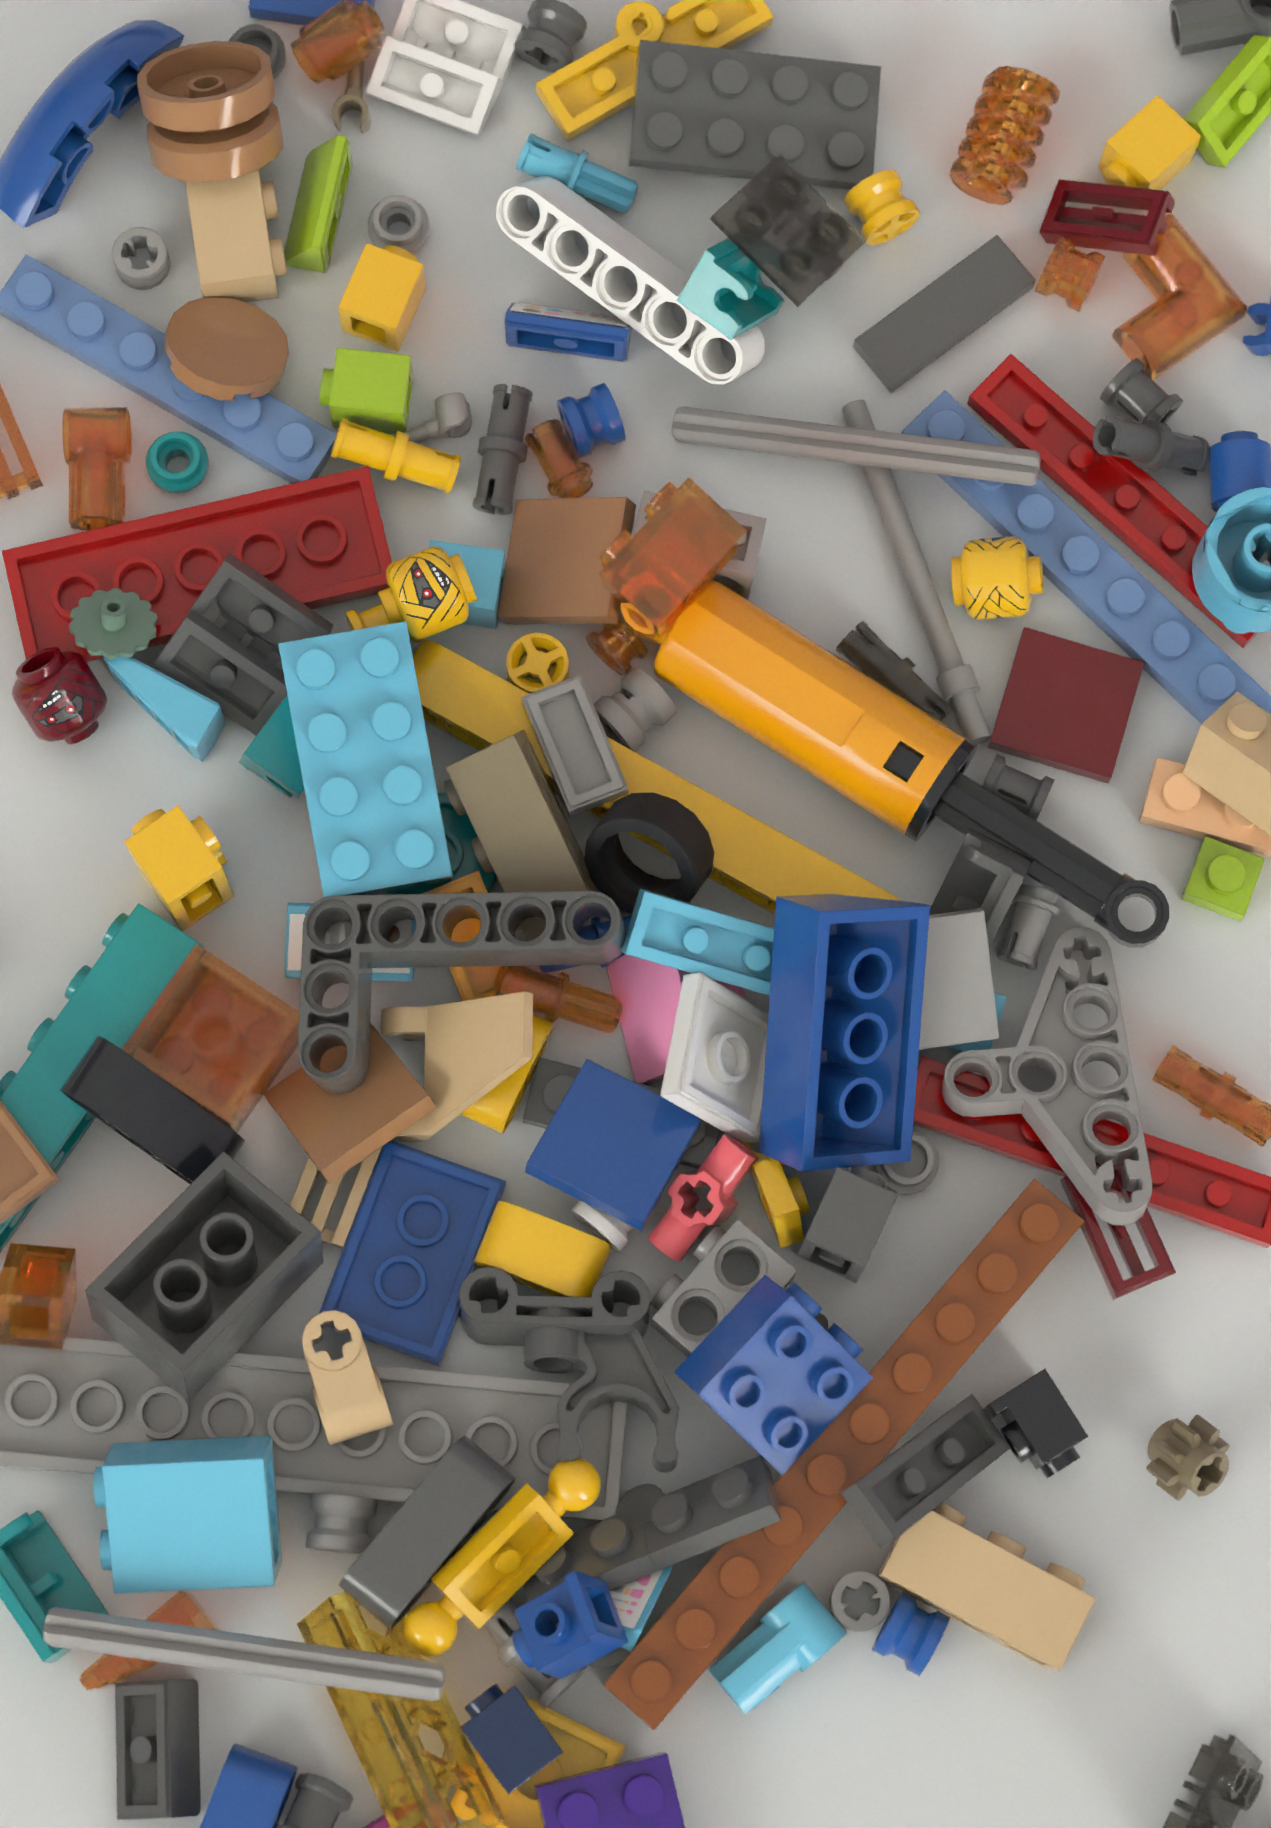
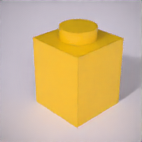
(1149, 148)
(382, 295)

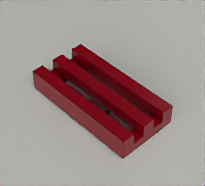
(1104, 227)
(1102, 1253)

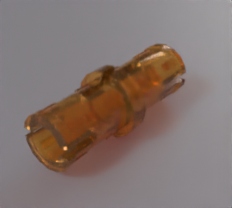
(1215, 1095)

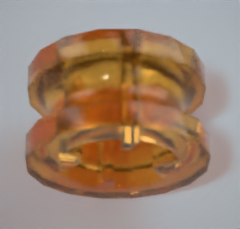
(617, 646)

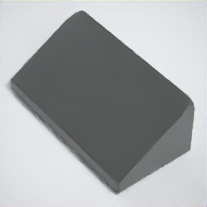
(157, 1749)

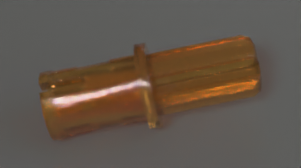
(561, 998)

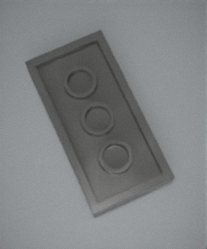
(744, 108)

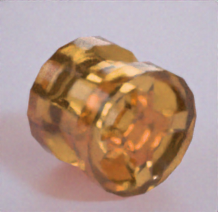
(1070, 273)

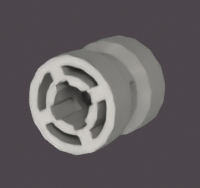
(634, 709)

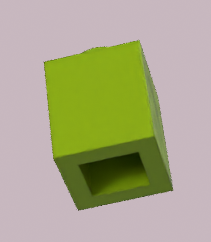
(369, 389)

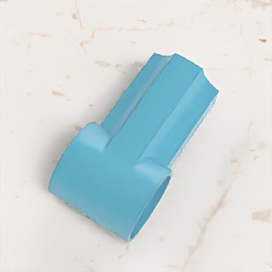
(787, 1640)

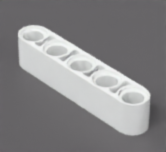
(603, 279)

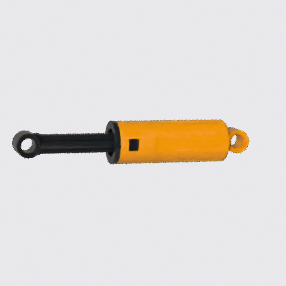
(868, 743)

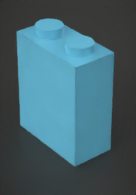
(189, 1514)

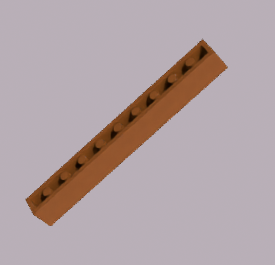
(855, 1442)

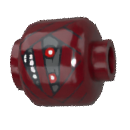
(59, 695)

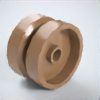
(210, 111)

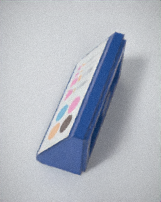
(567, 331)

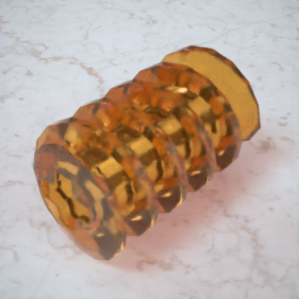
(1003, 133)

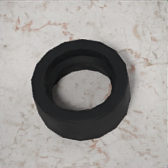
(666, 823)

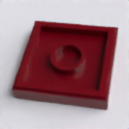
(1066, 705)

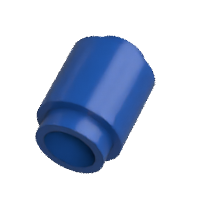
(1238, 465)

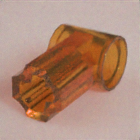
(96, 448)

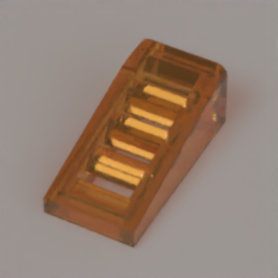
(111, 1669)

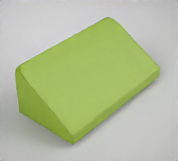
(319, 205)

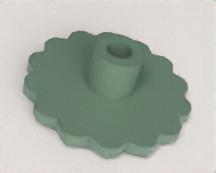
(113, 623)

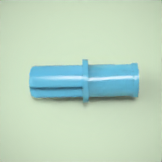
(577, 173)

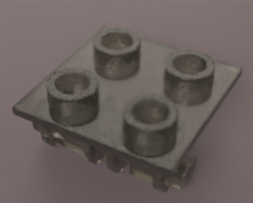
(788, 230)
(1230, 1782)

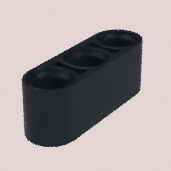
(148, 1111)

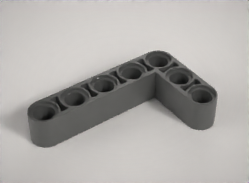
(428, 947)

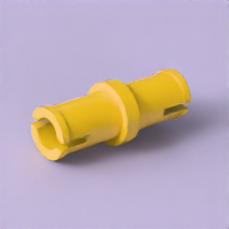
(395, 456)

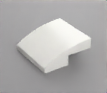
(446, 62)

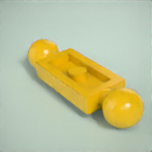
(501, 1557)

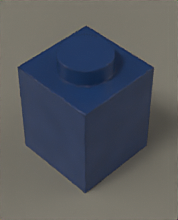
(509, 1736)

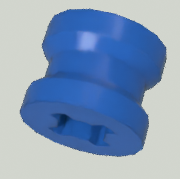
(591, 420)
(911, 1633)

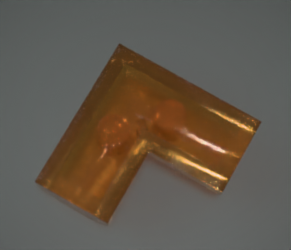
(1190, 304)

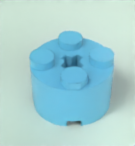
(1231, 565)

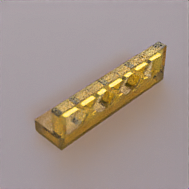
(385, 1731)

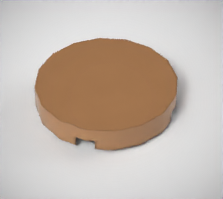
(226, 348)

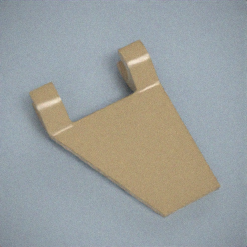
(466, 1050)

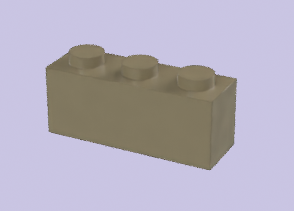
(517, 822)

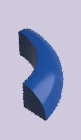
(54, 134)

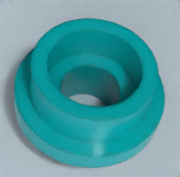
(175, 445)

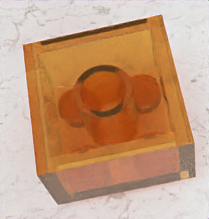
(672, 555)
(216, 1037)

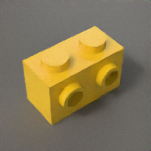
(180, 864)

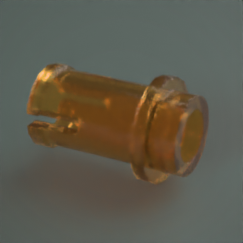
(565, 471)

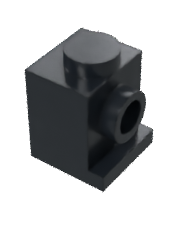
(1039, 1424)

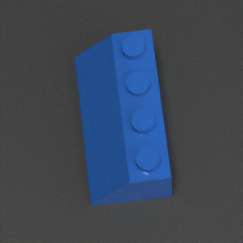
(843, 1031)

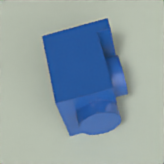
(585, 1631)

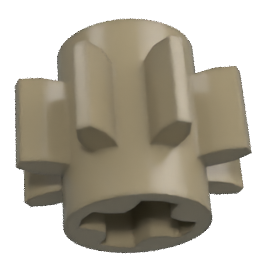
(1188, 1457)

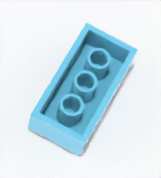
(365, 761)

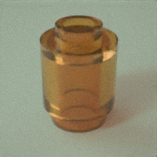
(338, 40)

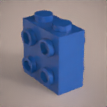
(776, 1371)

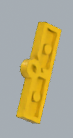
(606, 77)

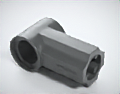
(1216, 23)

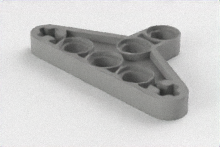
(1072, 1106)

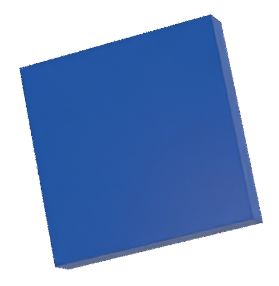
(613, 1145)

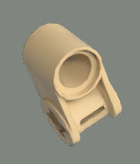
(345, 1388)

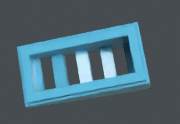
(180, 710)

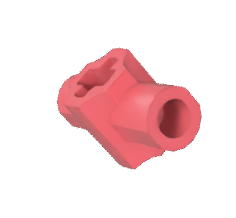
(683, 1222)

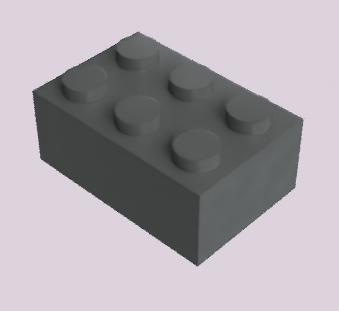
(205, 1275)

